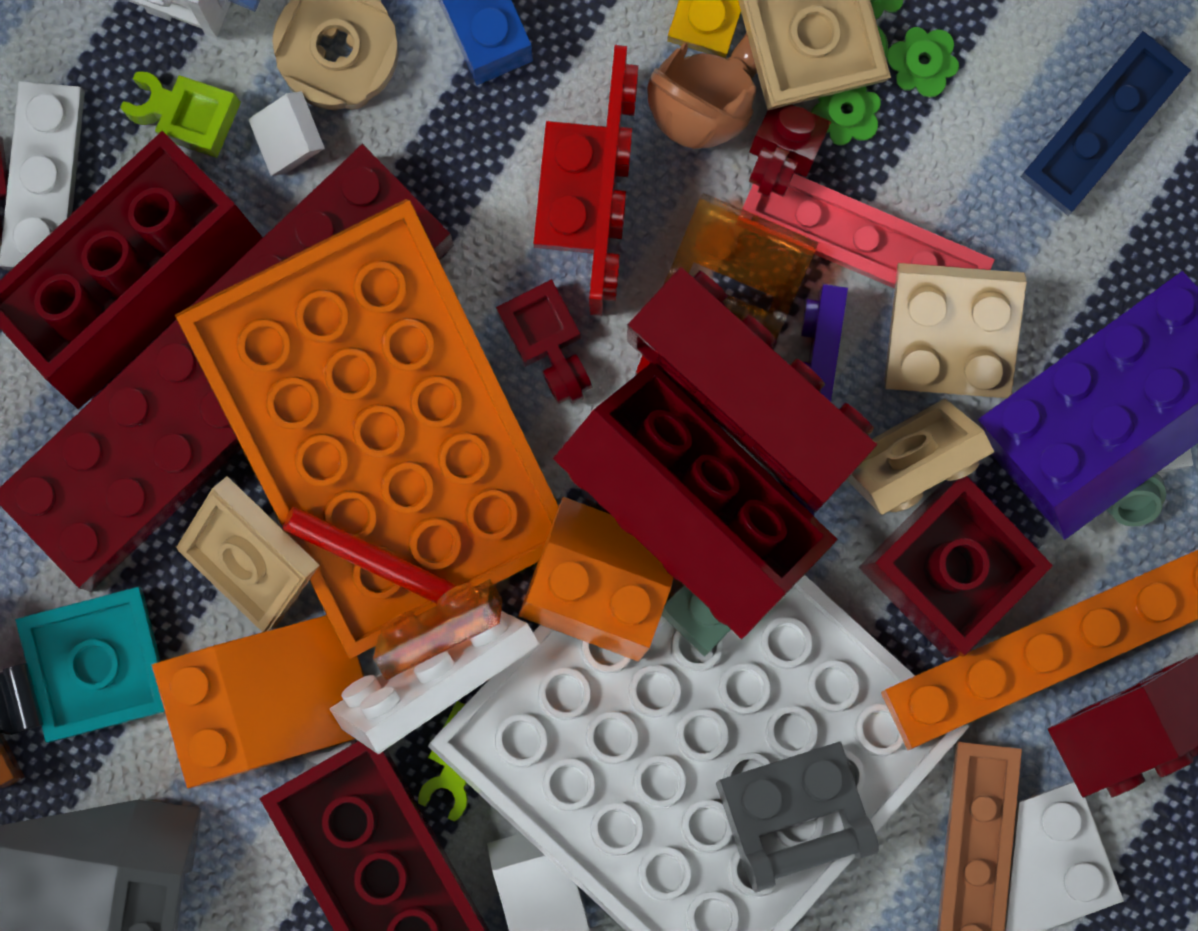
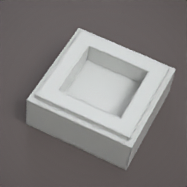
(286, 133)

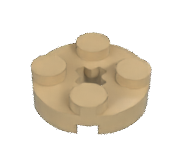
(349, 80)

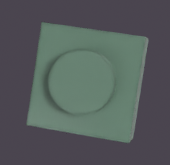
(694, 621)

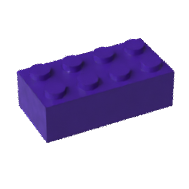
(1105, 411)

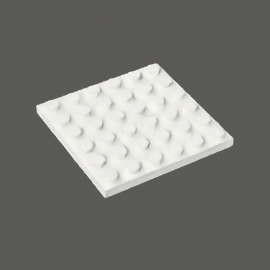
(622, 757)

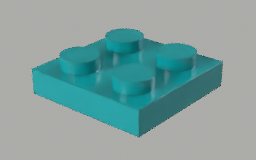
(92, 663)

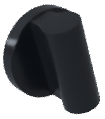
(18, 701)

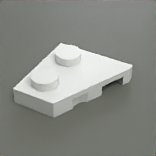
(1057, 862)

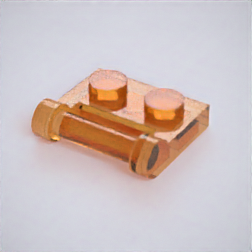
(748, 252)

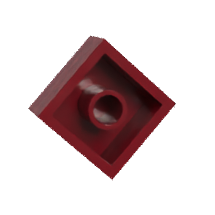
(956, 566)

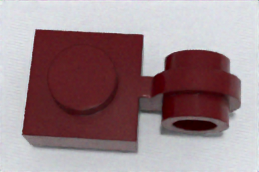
(785, 145)
(540, 328)

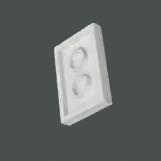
(387, 710)

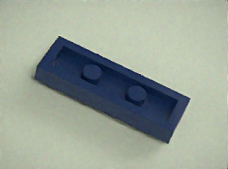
(1105, 123)

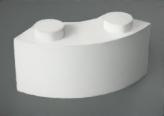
(535, 889)

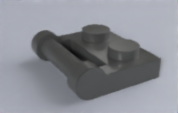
(789, 795)

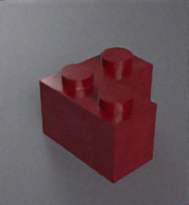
(1133, 732)

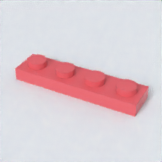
(858, 233)

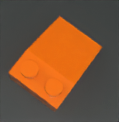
(256, 700)

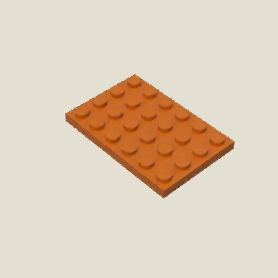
(374, 415)

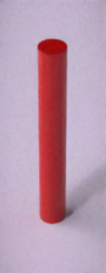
(365, 555)

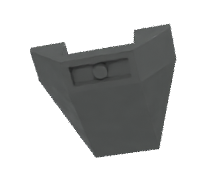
(98, 868)

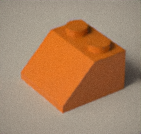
(597, 583)

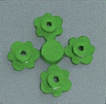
(901, 57)

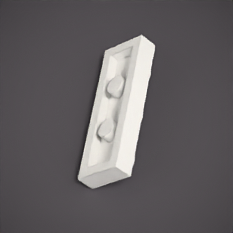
(40, 166)

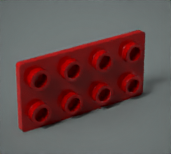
(577, 184)

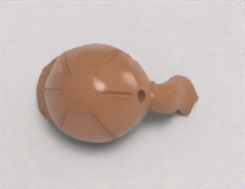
(703, 96)

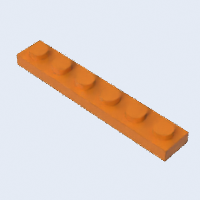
(1045, 652)

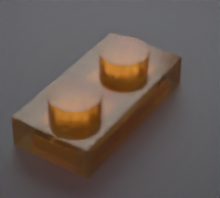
(456, 618)

